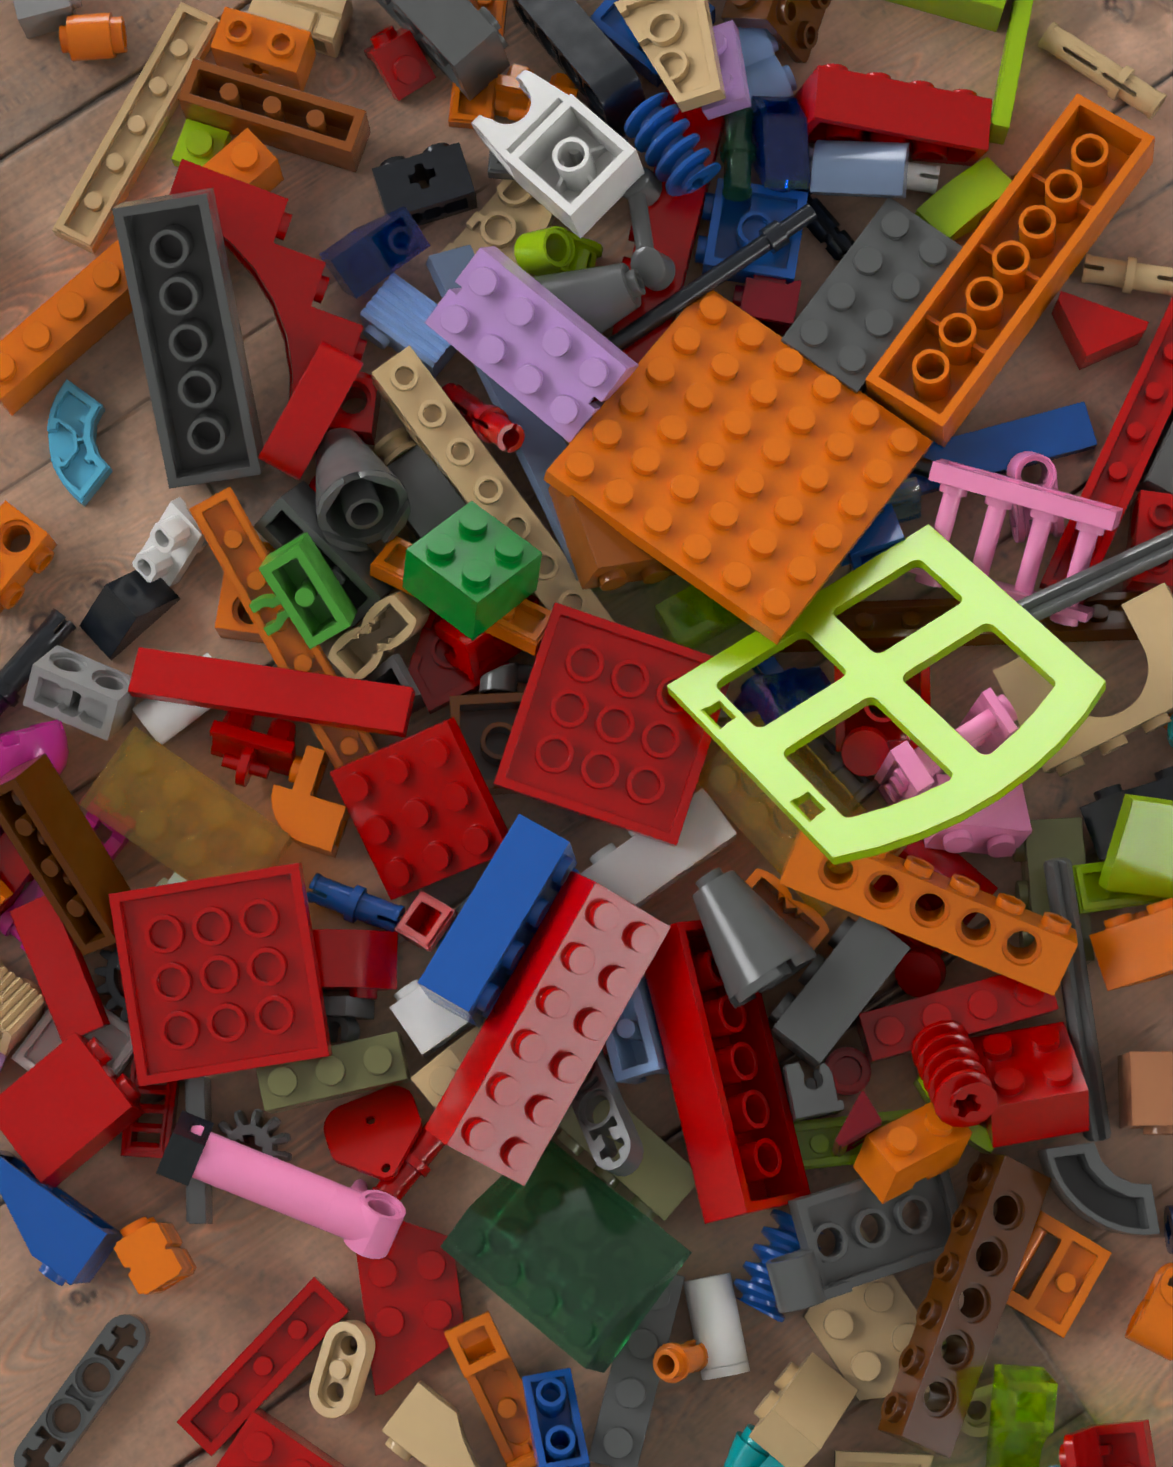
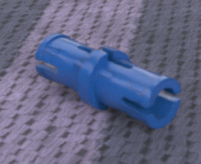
(354, 903)

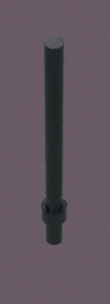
(771, 238)

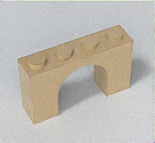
(1153, 623)

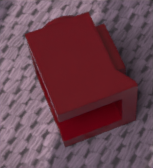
(769, 301)

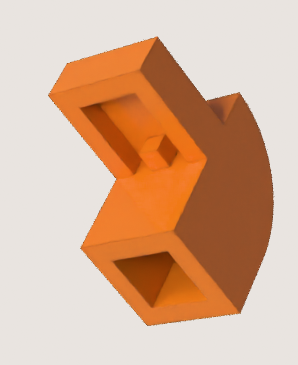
(308, 819)

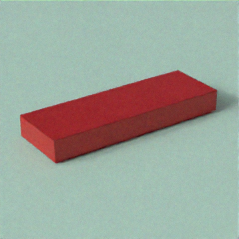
(59, 970)

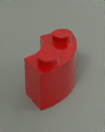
(357, 961)

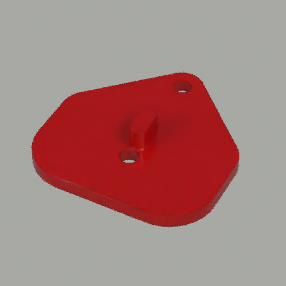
(379, 1144)

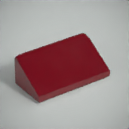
(860, 1122)

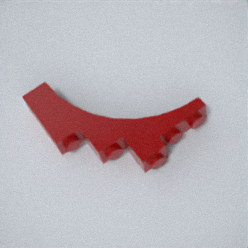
(286, 277)

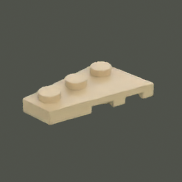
(680, 47)

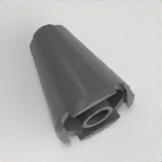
(598, 293)
(356, 493)
(747, 937)

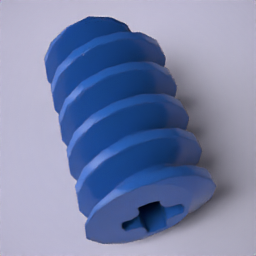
(668, 148)
(758, 1290)

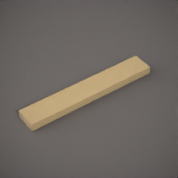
(135, 129)

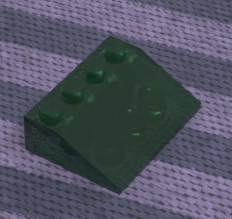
(568, 1256)

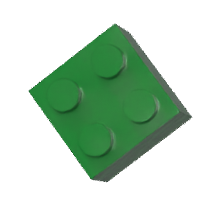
(471, 570)

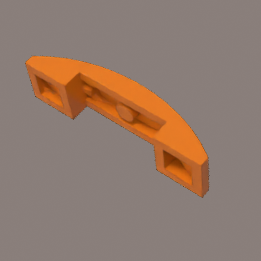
(495, 1385)

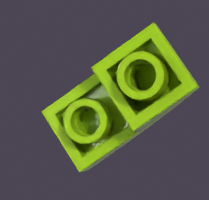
(964, 199)

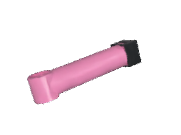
(358, 1215)

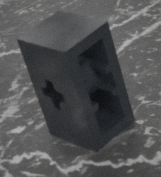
(445, 173)

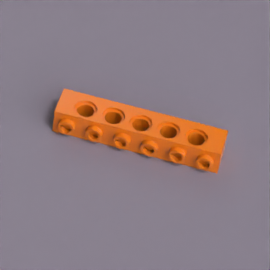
(1036, 965)

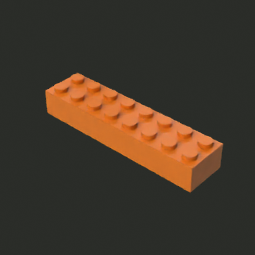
(1010, 269)

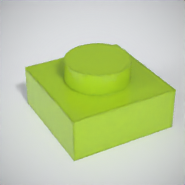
(199, 143)

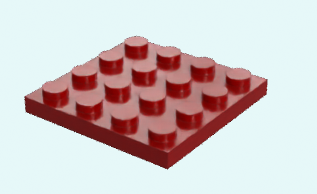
(604, 730)
(220, 974)

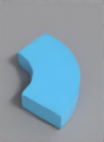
(73, 442)

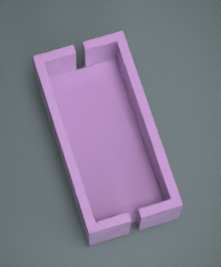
(530, 342)

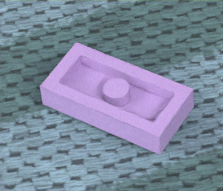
(732, 72)

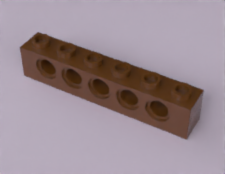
(972, 1328)

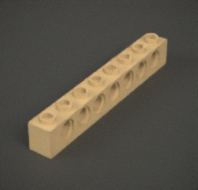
(474, 473)

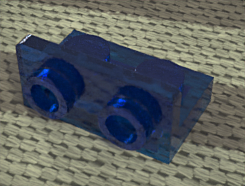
(779, 692)

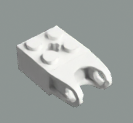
(563, 155)

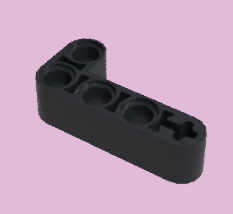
(585, 57)

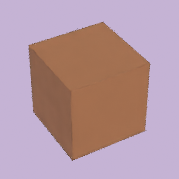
(1146, 1092)

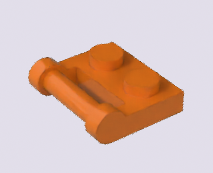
(1063, 1280)

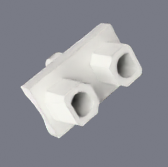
(170, 545)

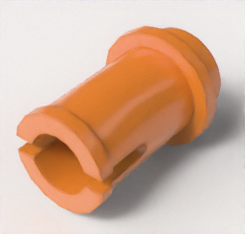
(675, 1361)

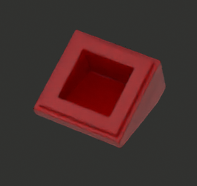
(425, 921)

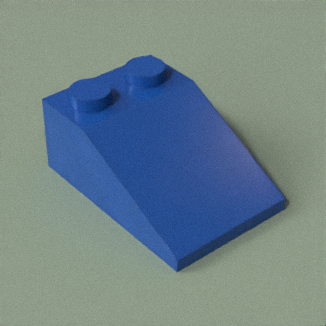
(55, 1226)

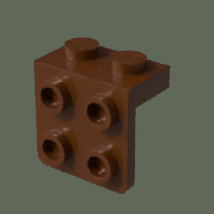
(789, 21)

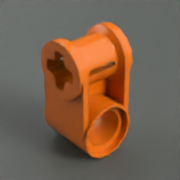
(1153, 1318)

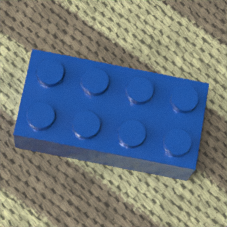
(498, 921)

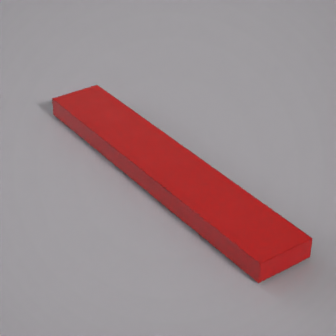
(272, 692)

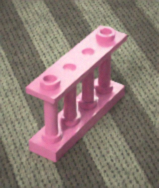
(1045, 507)
(911, 771)

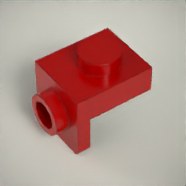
(399, 61)

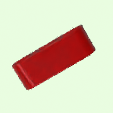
(310, 410)

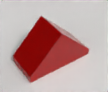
(1095, 330)

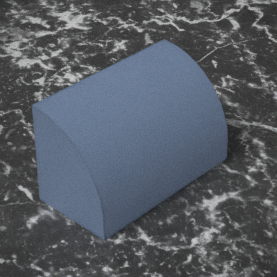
(859, 169)

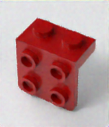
(1109, 1446)

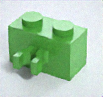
(306, 591)

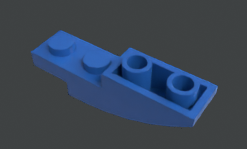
(555, 1420)

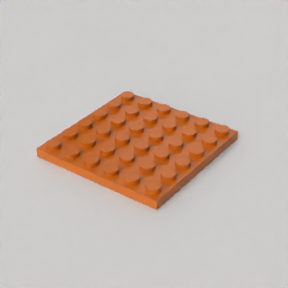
(739, 464)

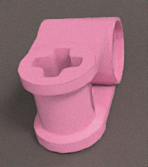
(1021, 515)

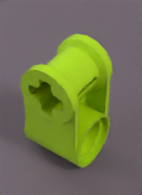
(555, 251)

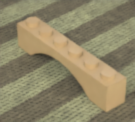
(429, 1431)

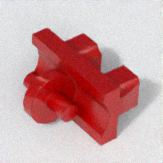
(253, 751)

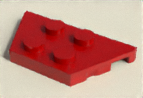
(409, 1303)

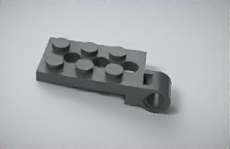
(810, 1278)

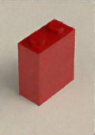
(67, 1108)

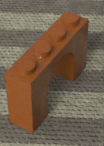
(599, 551)

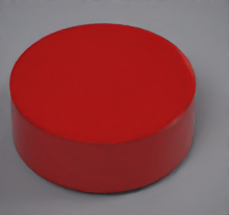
(864, 750)
(920, 972)
(849, 1070)

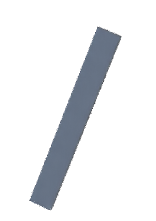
(541, 442)

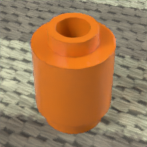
(93, 36)

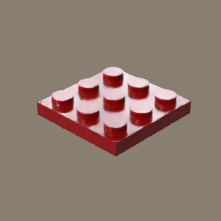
(421, 808)

